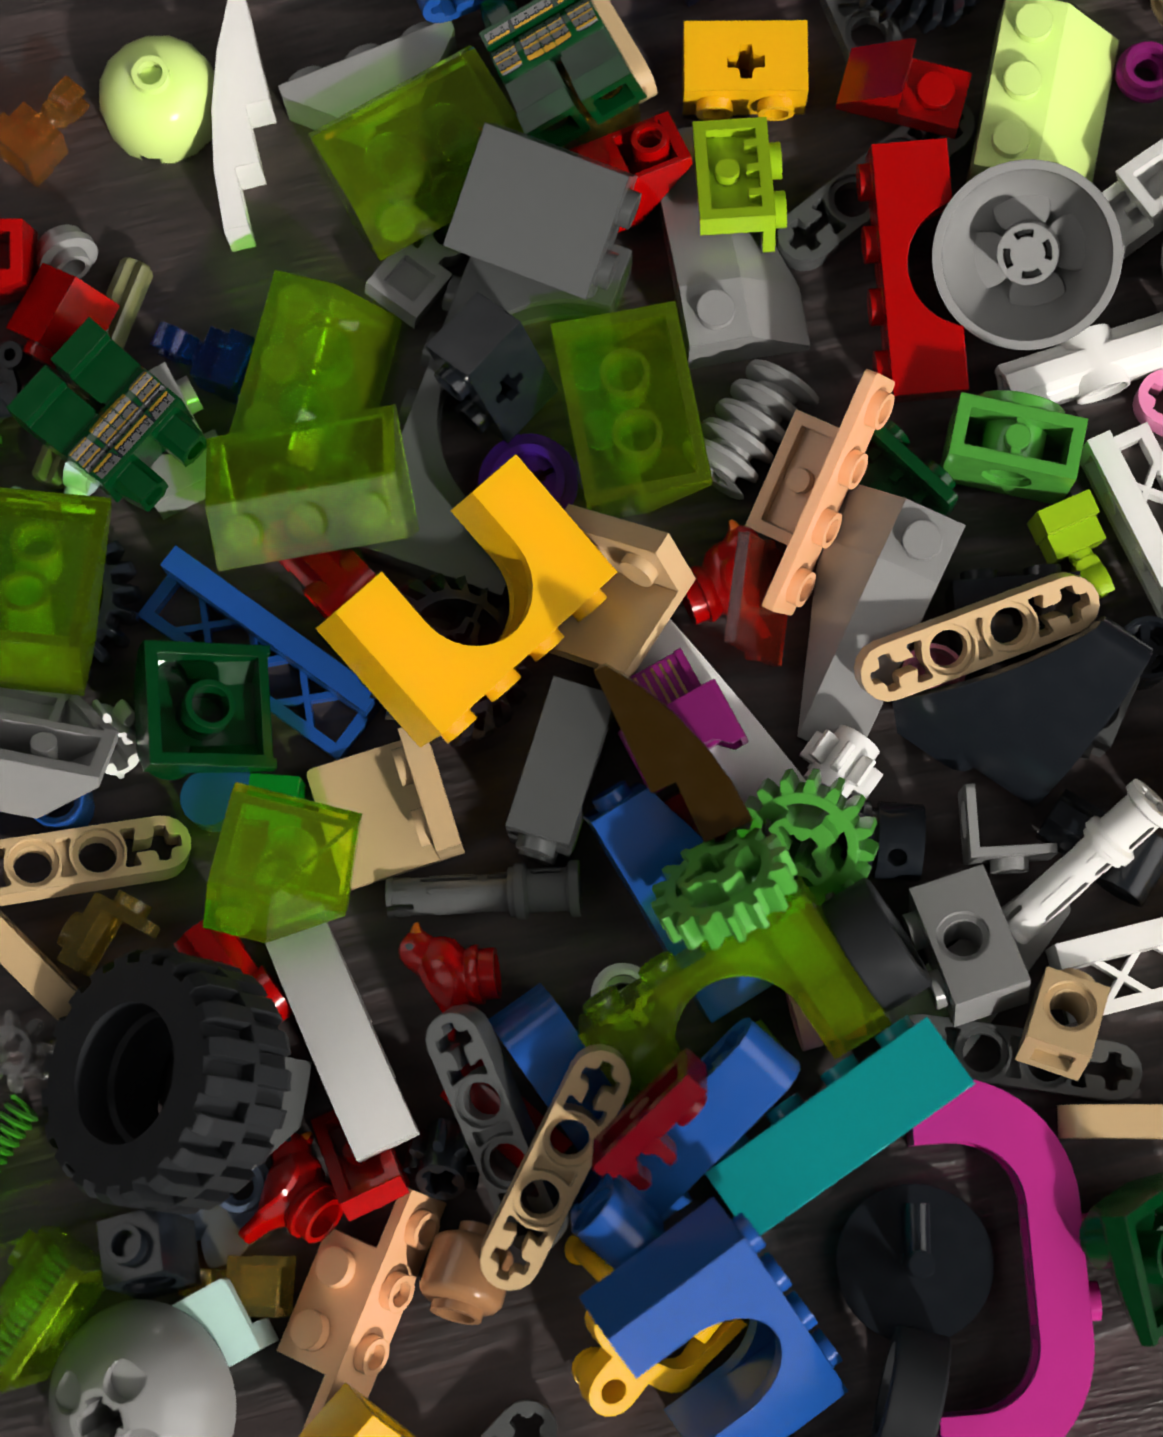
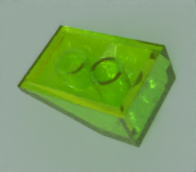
(50, 587)
(44, 1303)

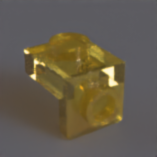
(90, 934)

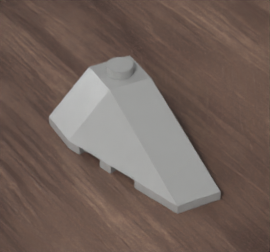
(726, 290)
(865, 588)

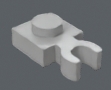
(413, 279)

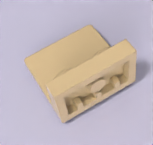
(639, 596)
(401, 806)

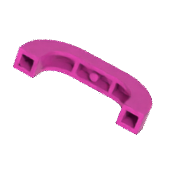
(1055, 1267)

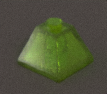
(280, 865)

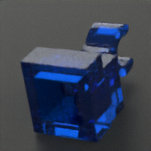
(216, 362)

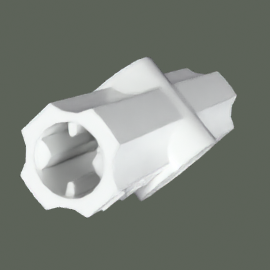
(1090, 364)

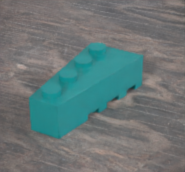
(840, 1126)

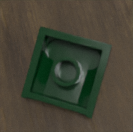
(202, 708)
(1127, 1239)

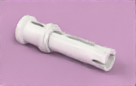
(1105, 844)

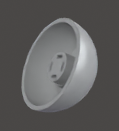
(1053, 295)
(141, 1375)

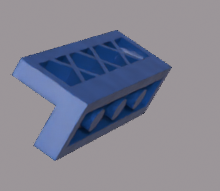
(267, 630)

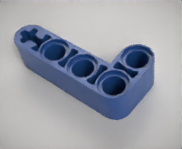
(544, 1047)
(744, 1080)

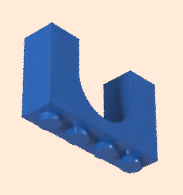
(708, 1275)

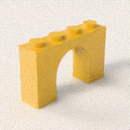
(434, 681)

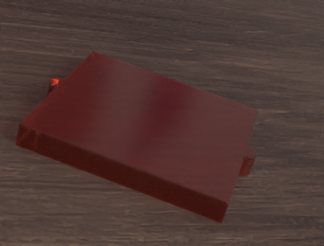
(748, 624)

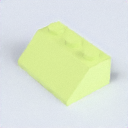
(1044, 88)

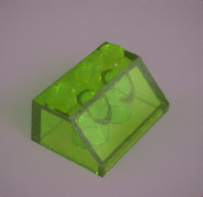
(410, 150)
(315, 354)
(630, 409)
(308, 488)

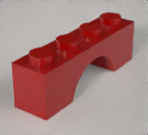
(905, 190)

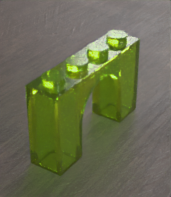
(791, 953)

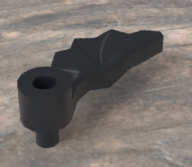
(12, 361)

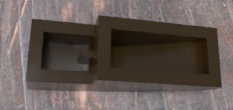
(673, 753)

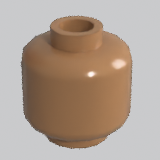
(455, 1279)

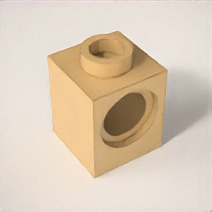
(1057, 1046)

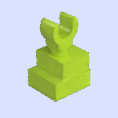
(1070, 533)

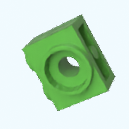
(1014, 445)

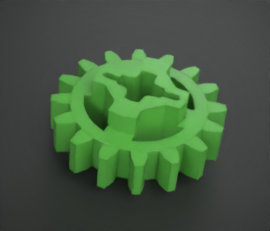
(821, 814)
(724, 888)

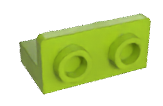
(736, 179)

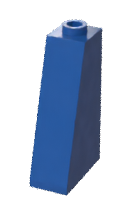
(640, 840)

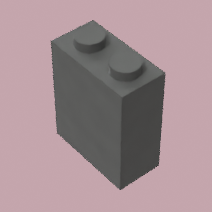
(543, 211)
(560, 772)

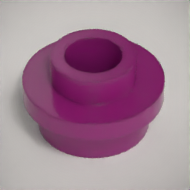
(1141, 55)

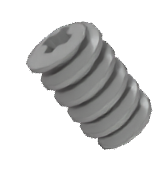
(749, 421)

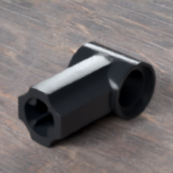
(1129, 882)

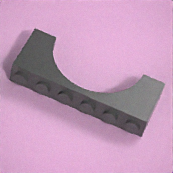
(443, 541)

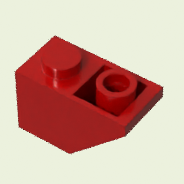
(650, 151)

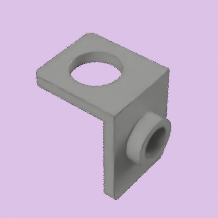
(1002, 859)

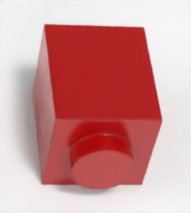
(55, 309)

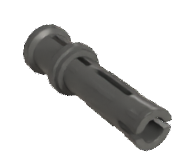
(515, 891)

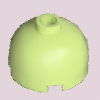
(158, 98)

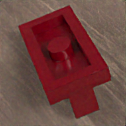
(642, 1126)

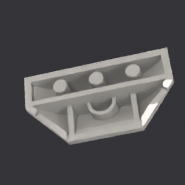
(49, 750)

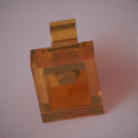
(32, 139)

